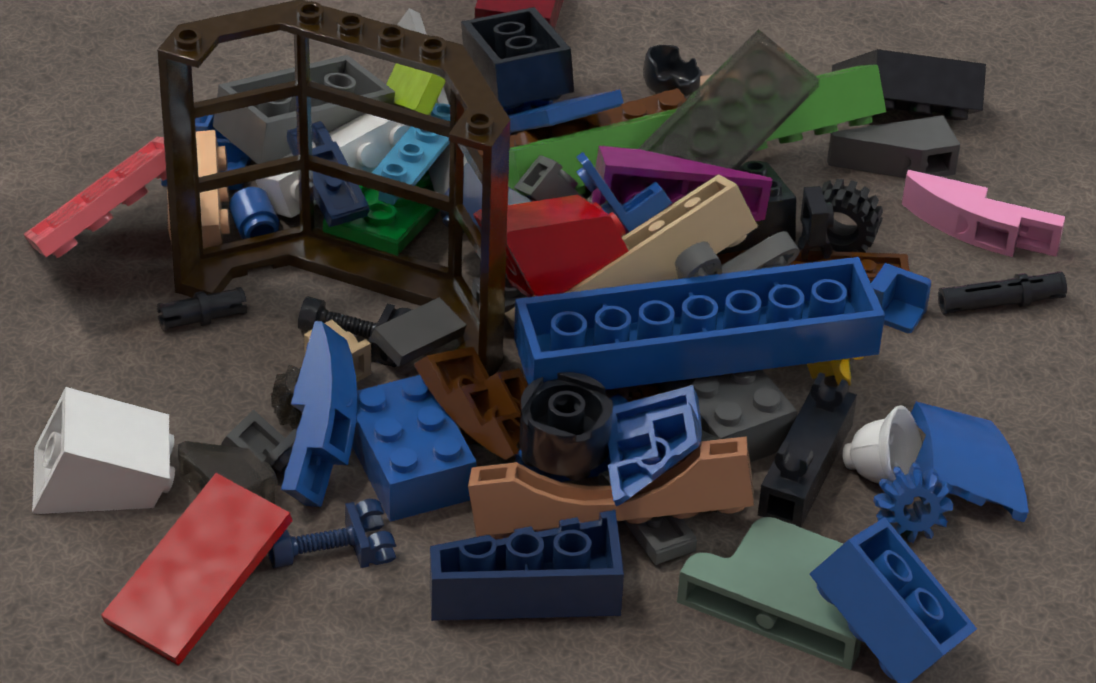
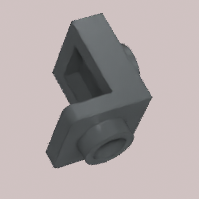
(262, 440)

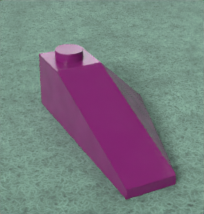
(633, 170)

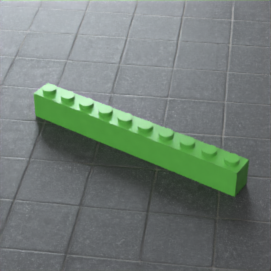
(841, 97)

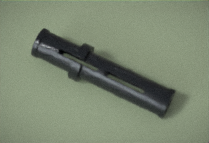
(1017, 290)

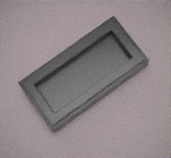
(418, 331)

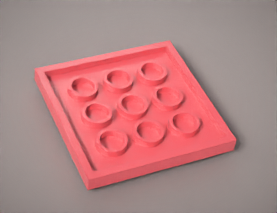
(93, 205)

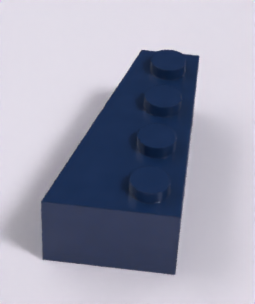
(530, 573)

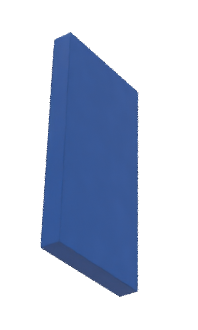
(564, 111)

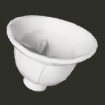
(884, 445)

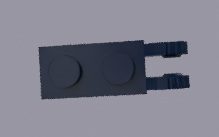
(336, 198)

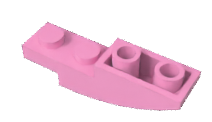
(969, 216)

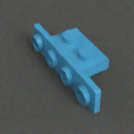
(413, 154)

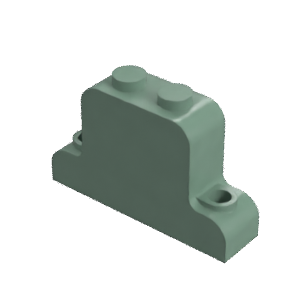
(771, 590)

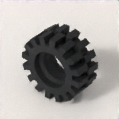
(859, 208)

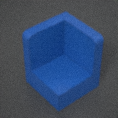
(901, 296)

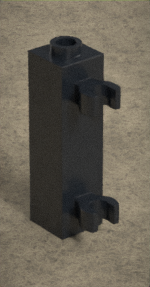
(807, 453)

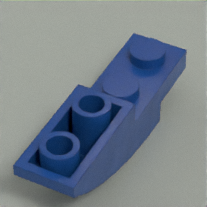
(329, 407)

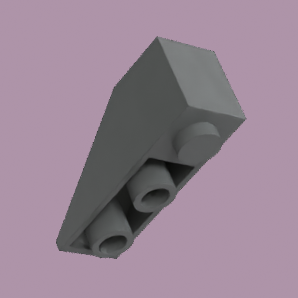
(896, 147)

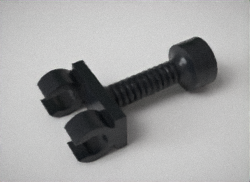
(315, 310)

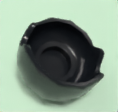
(667, 71)

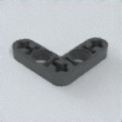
(702, 260)

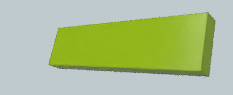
(415, 88)

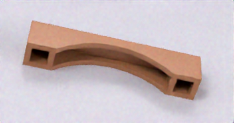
(706, 479)

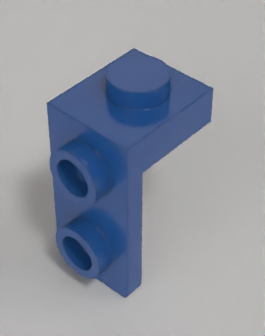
(633, 212)

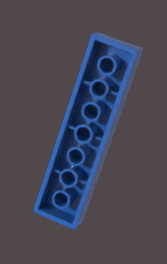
(702, 325)

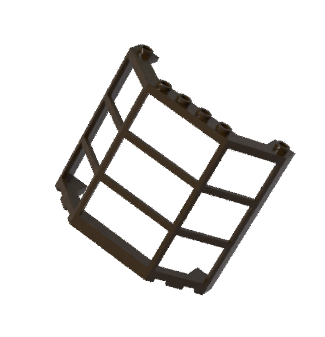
(474, 124)

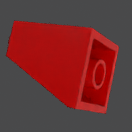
(558, 243)

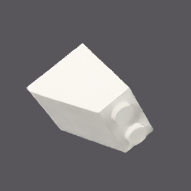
(101, 456)

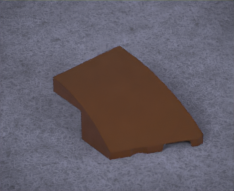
(478, 403)

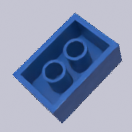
(410, 449)
(892, 602)

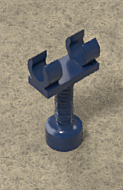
(358, 520)

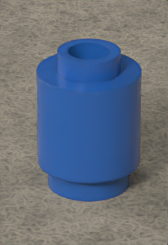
(253, 212)

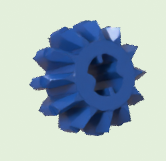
(902, 493)

